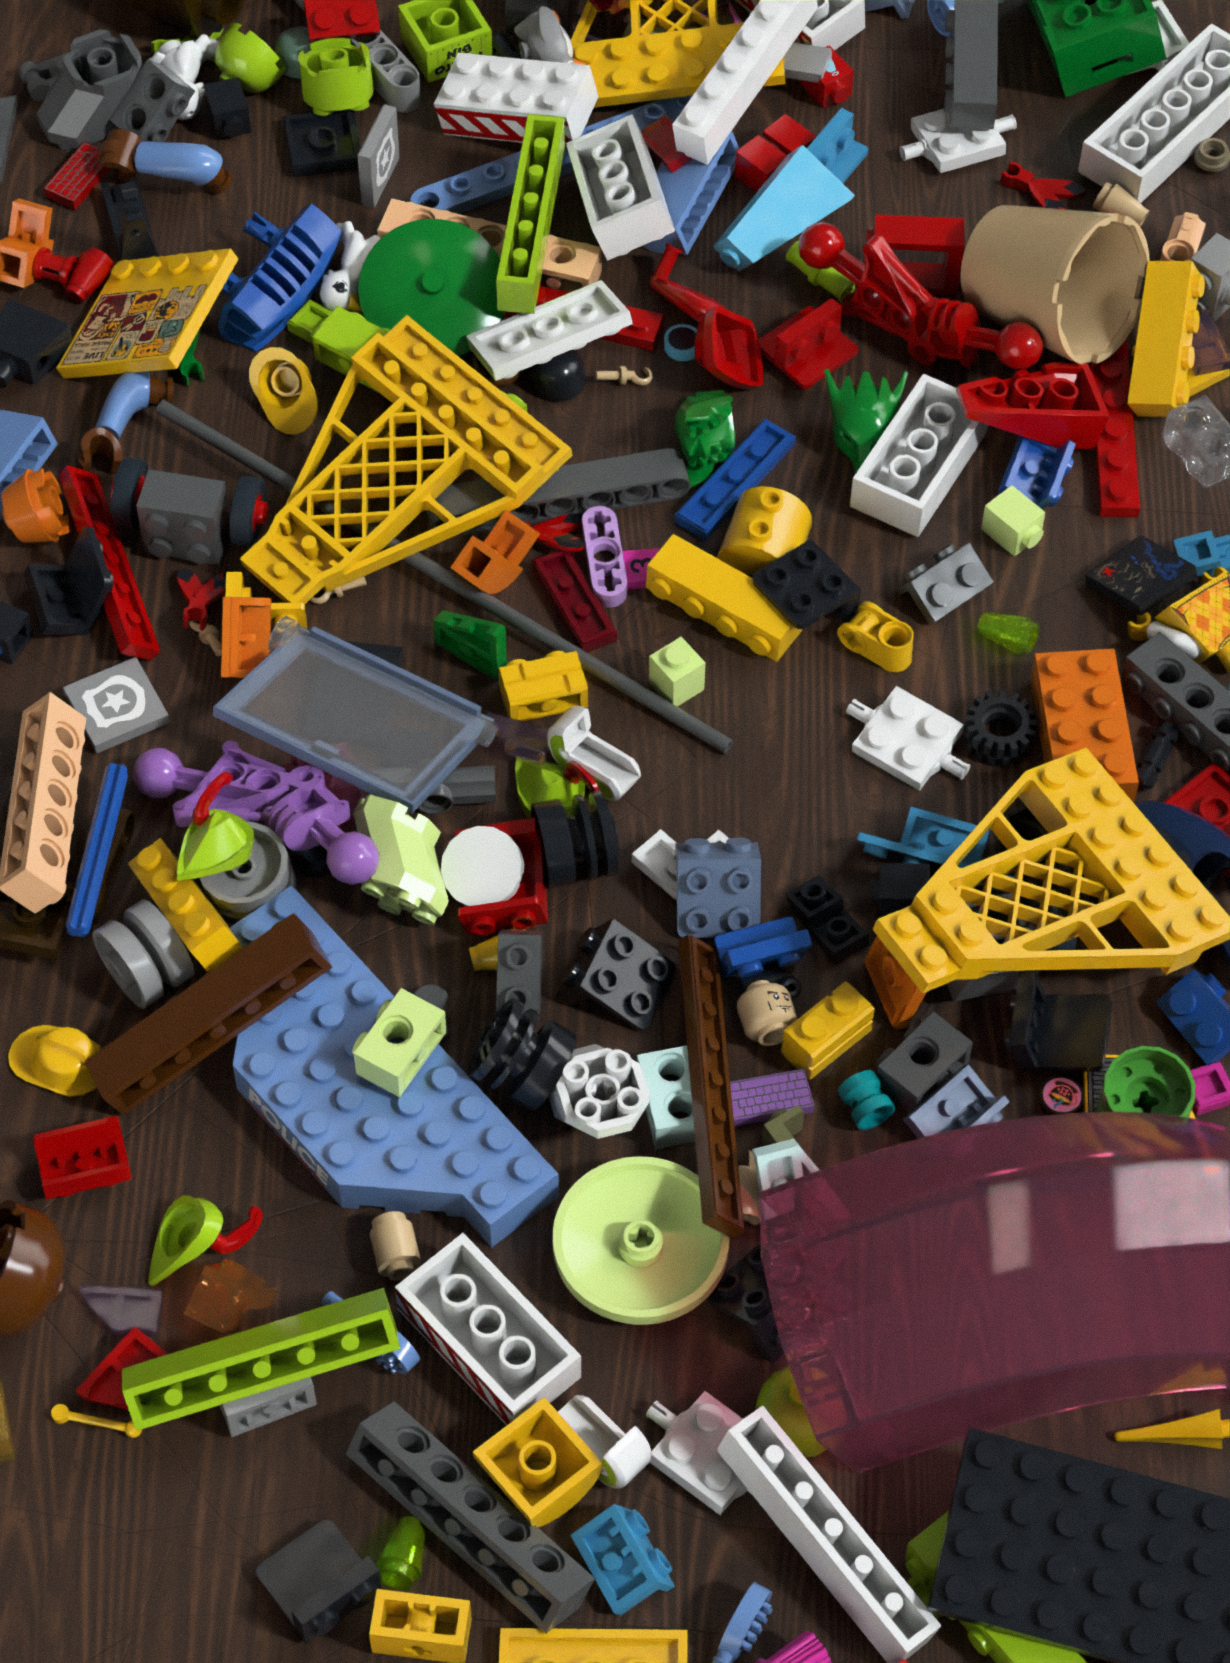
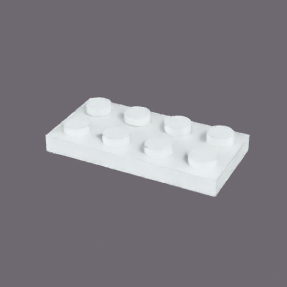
(553, 329)

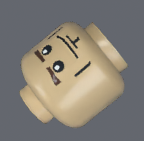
(765, 1012)

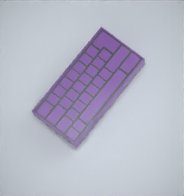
(762, 1096)

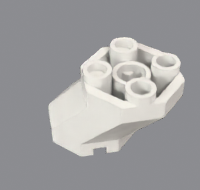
(600, 1092)

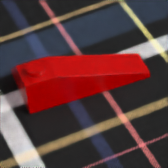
(1040, 405)

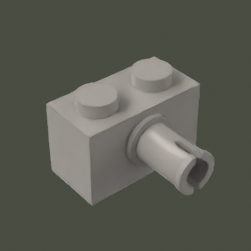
(1214, 265)

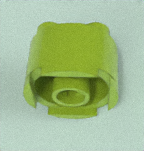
(336, 76)

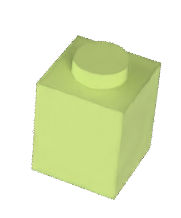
(1013, 521)
(677, 672)

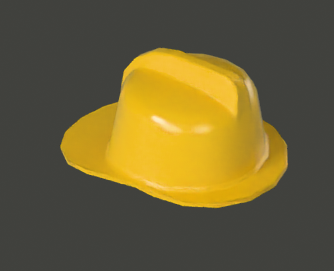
(284, 390)
(54, 1059)

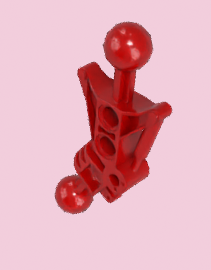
(901, 306)

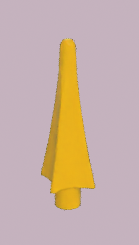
(1199, 1430)

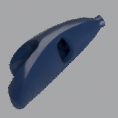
(1195, 840)

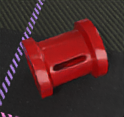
(53, 266)

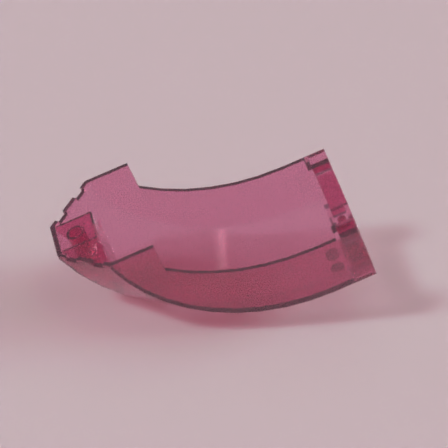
(1001, 1277)

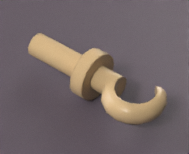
(623, 375)
(339, 591)
(208, 636)

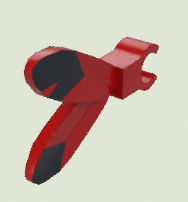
(1043, 191)
(555, 532)
(198, 595)

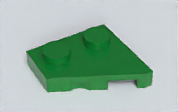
(472, 640)

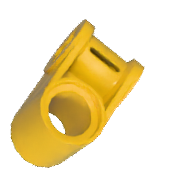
(878, 637)

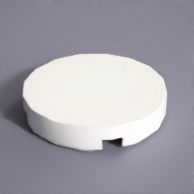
(482, 866)

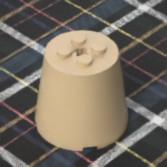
(1059, 272)

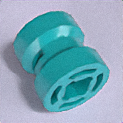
(865, 1098)

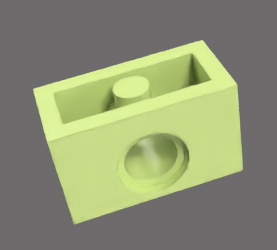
(392, 1064)

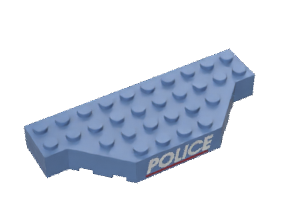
(425, 1151)

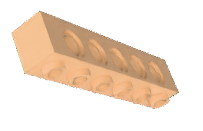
(566, 263)
(42, 803)

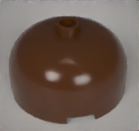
(31, 1267)

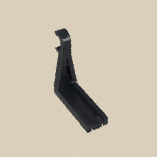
(129, 221)

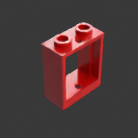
(926, 234)

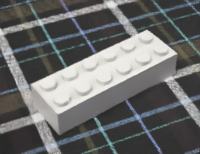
(1163, 119)

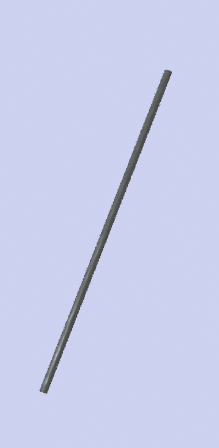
(461, 586)

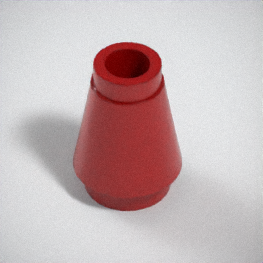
(89, 273)

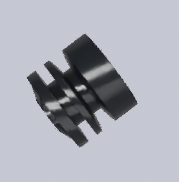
(577, 838)
(515, 1051)

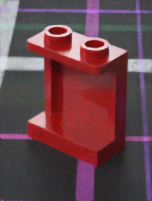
(529, 903)

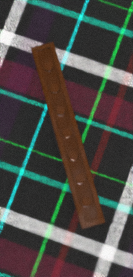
(710, 1088)

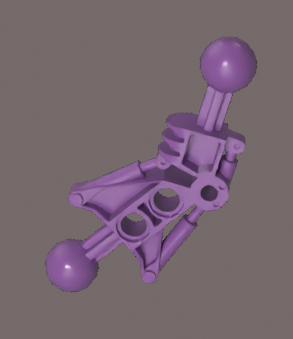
(261, 792)

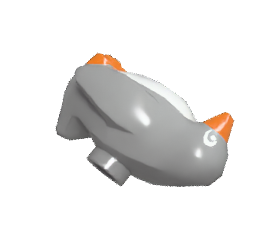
(545, 38)

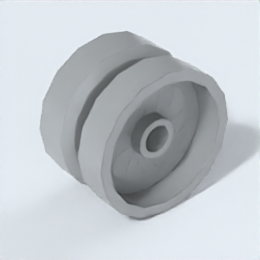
(254, 882)
(143, 953)

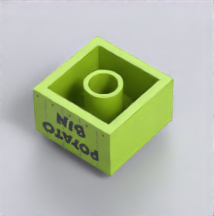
(440, 30)

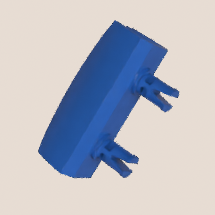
(281, 279)

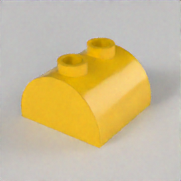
(764, 528)
(540, 1463)

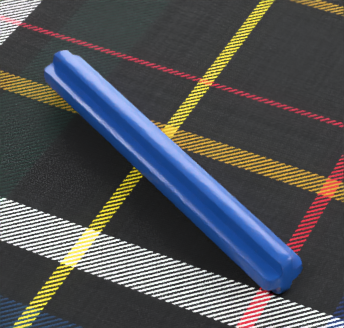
(97, 850)

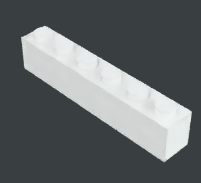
(739, 76)
(828, 1537)

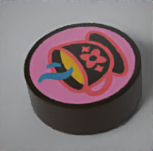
(1061, 1096)

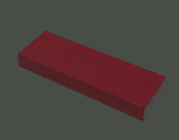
(574, 600)

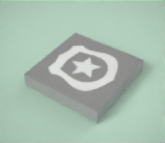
(378, 156)
(117, 704)

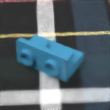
(836, 146)
(623, 1558)

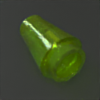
(1009, 631)
(403, 1555)

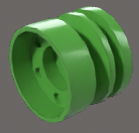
(1149, 1080)

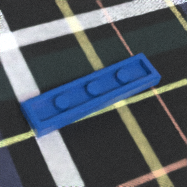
(738, 473)

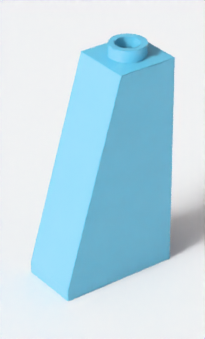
(787, 203)

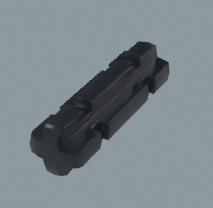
(1156, 755)

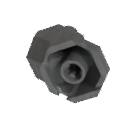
(89, 89)

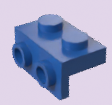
(1038, 470)
(761, 946)
(1200, 1014)

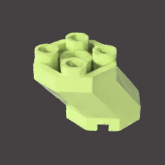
(408, 863)

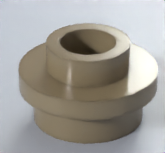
(1212, 155)

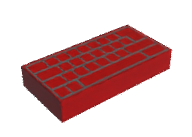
(661, 144)
(76, 177)

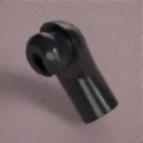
(773, 975)

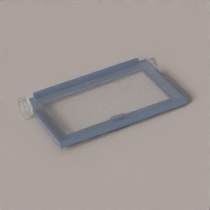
(355, 715)

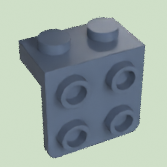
(717, 886)

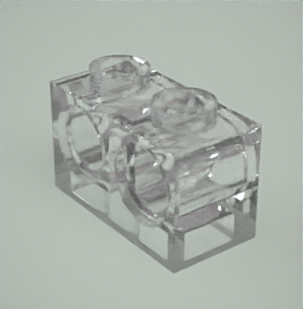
(1200, 439)

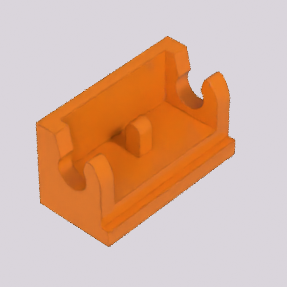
(244, 634)

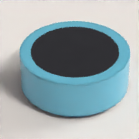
(680, 342)

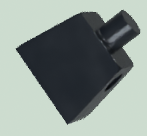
(30, 343)

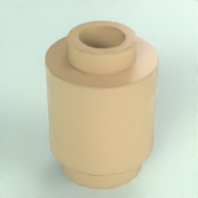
(394, 1245)

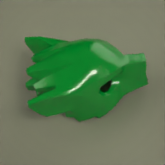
(861, 413)
(705, 432)

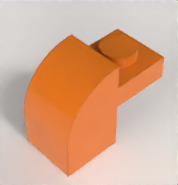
(26, 235)
(496, 561)

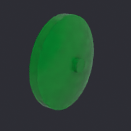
(437, 277)

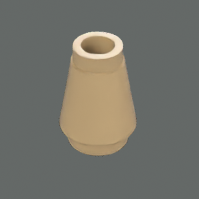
(1117, 200)

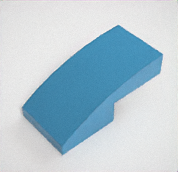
(1205, 551)

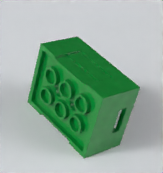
(1090, 35)

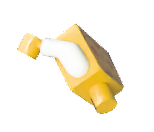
(1196, 622)

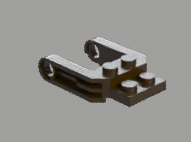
(46, 930)

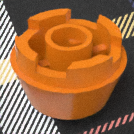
(34, 507)

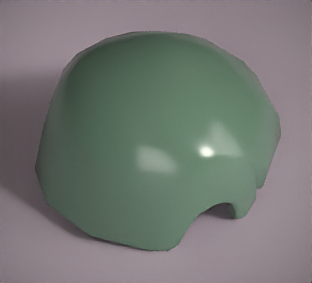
(289, 46)

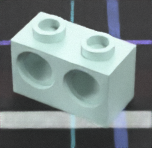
(668, 1096)

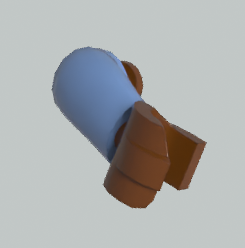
(163, 159)
(127, 396)

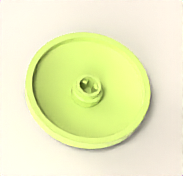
(636, 1241)

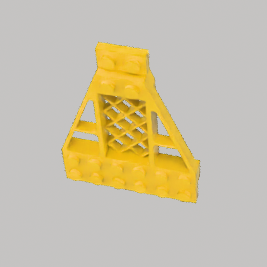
(658, 63)
(457, 410)
(1098, 835)

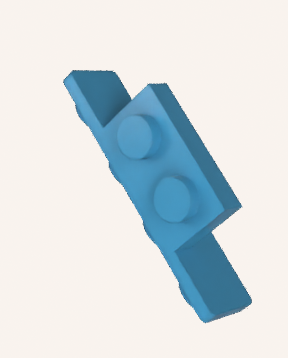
(928, 840)

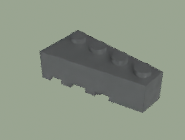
(972, 63)

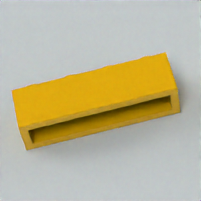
(1165, 338)
(719, 596)
(185, 906)

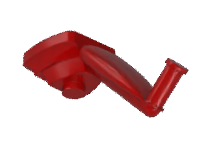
(724, 340)

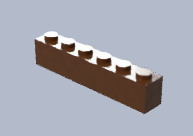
(208, 1014)

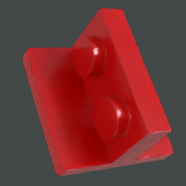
(809, 344)

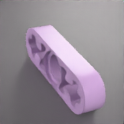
(610, 542)

